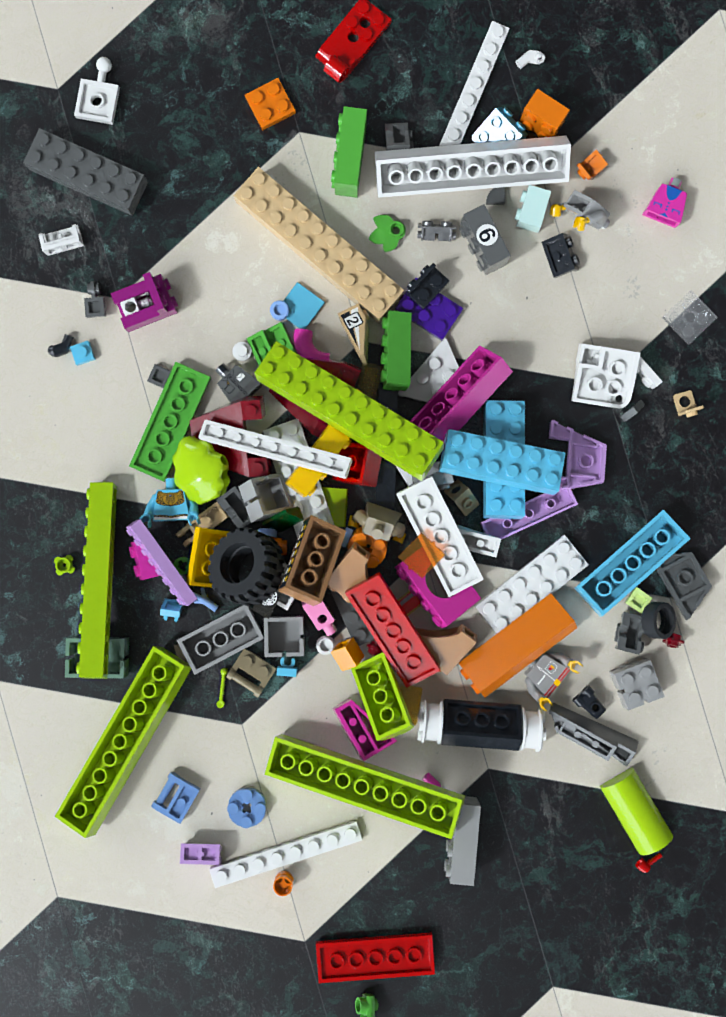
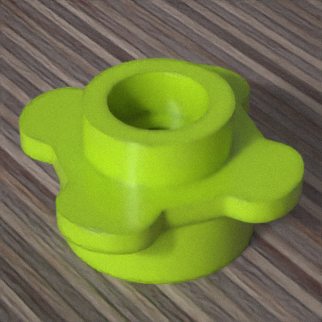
(60, 570)

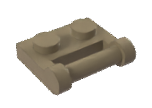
(253, 666)

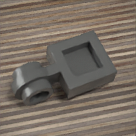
(94, 306)

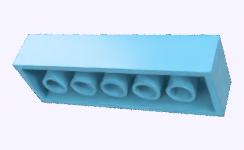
(505, 422)
(502, 462)
(632, 563)

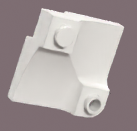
(603, 375)

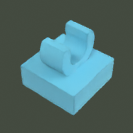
(171, 608)
(287, 670)

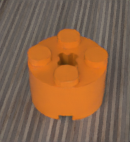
(377, 547)

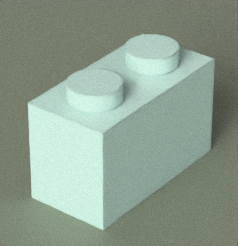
(533, 208)

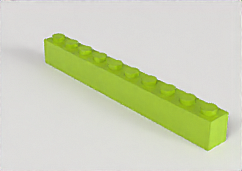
(97, 581)

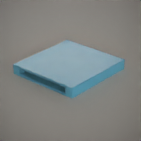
(302, 306)

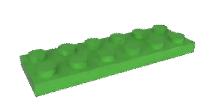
(170, 421)

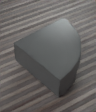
(496, 196)
(632, 411)

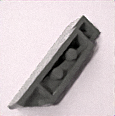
(593, 735)

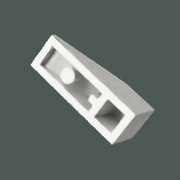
(480, 542)

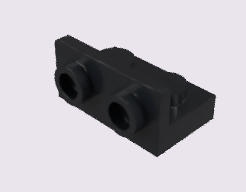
(560, 255)
(426, 286)

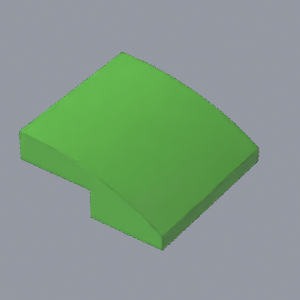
(265, 339)

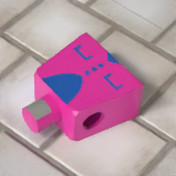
(667, 204)

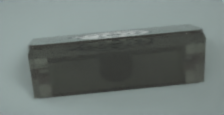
(267, 607)

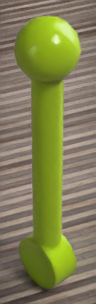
(220, 703)

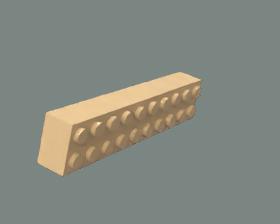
(318, 245)

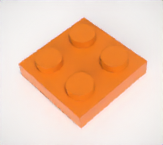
(270, 104)

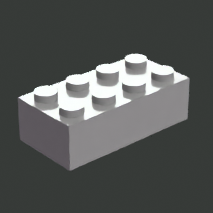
(221, 638)
(463, 846)

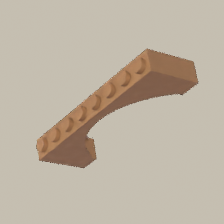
(446, 645)

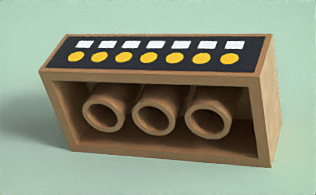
(312, 561)

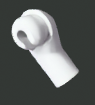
(532, 57)

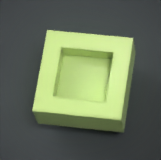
(638, 600)

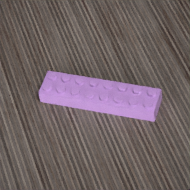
(535, 512)
(161, 562)

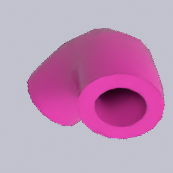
(304, 345)

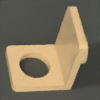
(691, 410)
(463, 498)

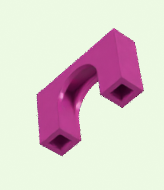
(442, 610)

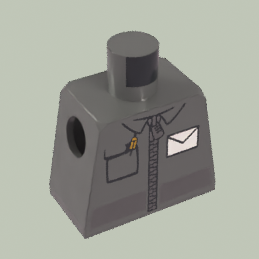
(237, 382)

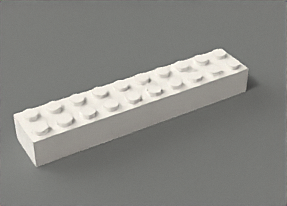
(472, 166)

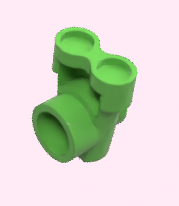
(366, 1005)

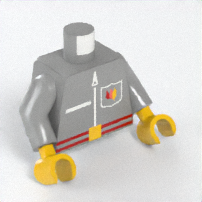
(586, 210)
(546, 675)

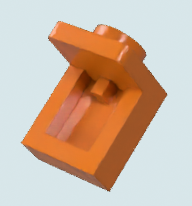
(592, 165)

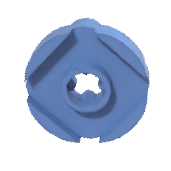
(235, 807)

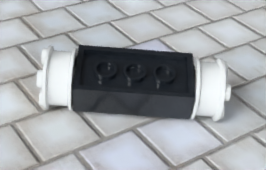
(481, 725)

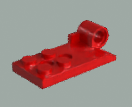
(342, 55)

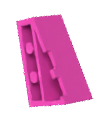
(359, 729)

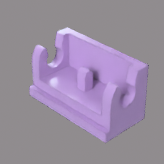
(201, 854)

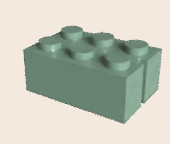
(117, 663)

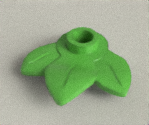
(384, 232)

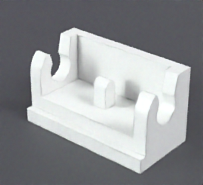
(61, 240)

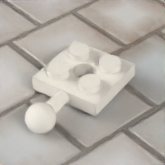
(98, 89)

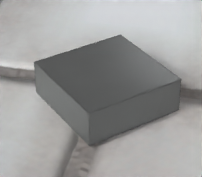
(159, 376)

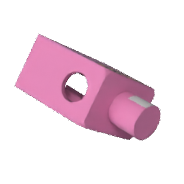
(325, 622)

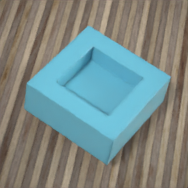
(82, 353)

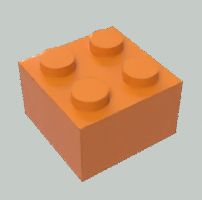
(543, 115)

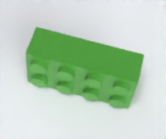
(349, 151)

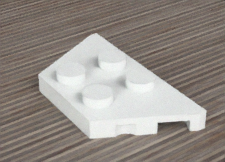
(432, 374)

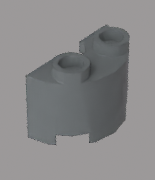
(398, 136)
(235, 507)
(629, 634)

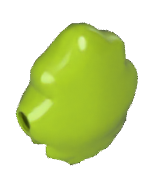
(200, 470)

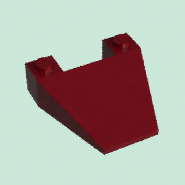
(342, 370)
(235, 415)

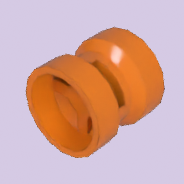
(283, 888)

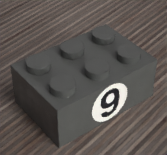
(484, 240)

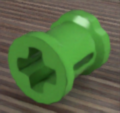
(177, 564)

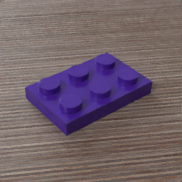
(435, 318)

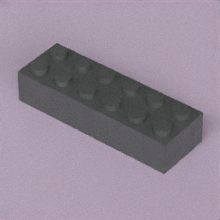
(85, 172)

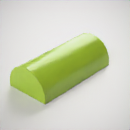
(382, 697)
(637, 812)

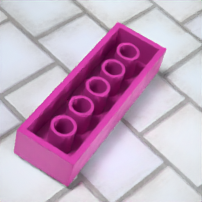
(463, 393)

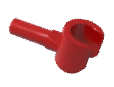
(645, 866)

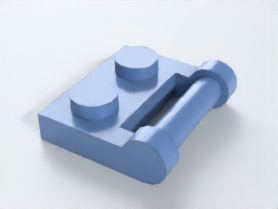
(181, 801)

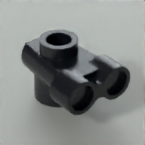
(587, 699)

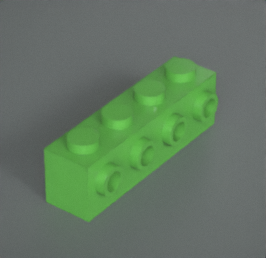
(396, 351)

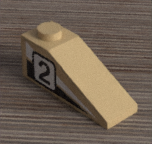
(357, 329)

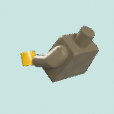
(379, 523)

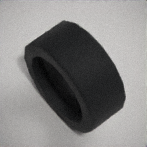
(649, 620)

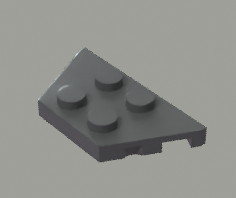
(684, 581)

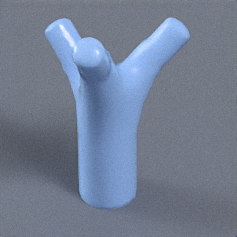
(203, 599)

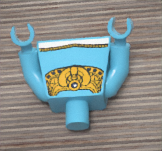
(170, 506)

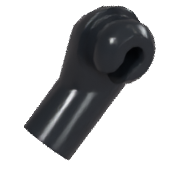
(62, 348)

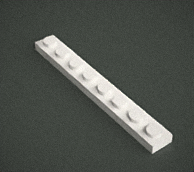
(475, 84)
(276, 449)
(285, 854)

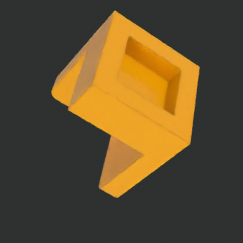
(347, 654)

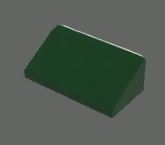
(284, 519)

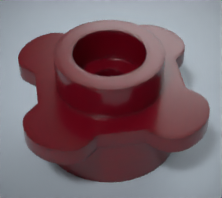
(674, 641)

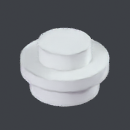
(242, 351)
(325, 645)

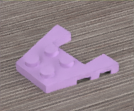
(584, 457)

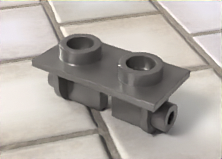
(443, 230)

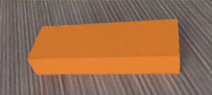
(517, 645)

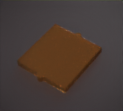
(421, 555)

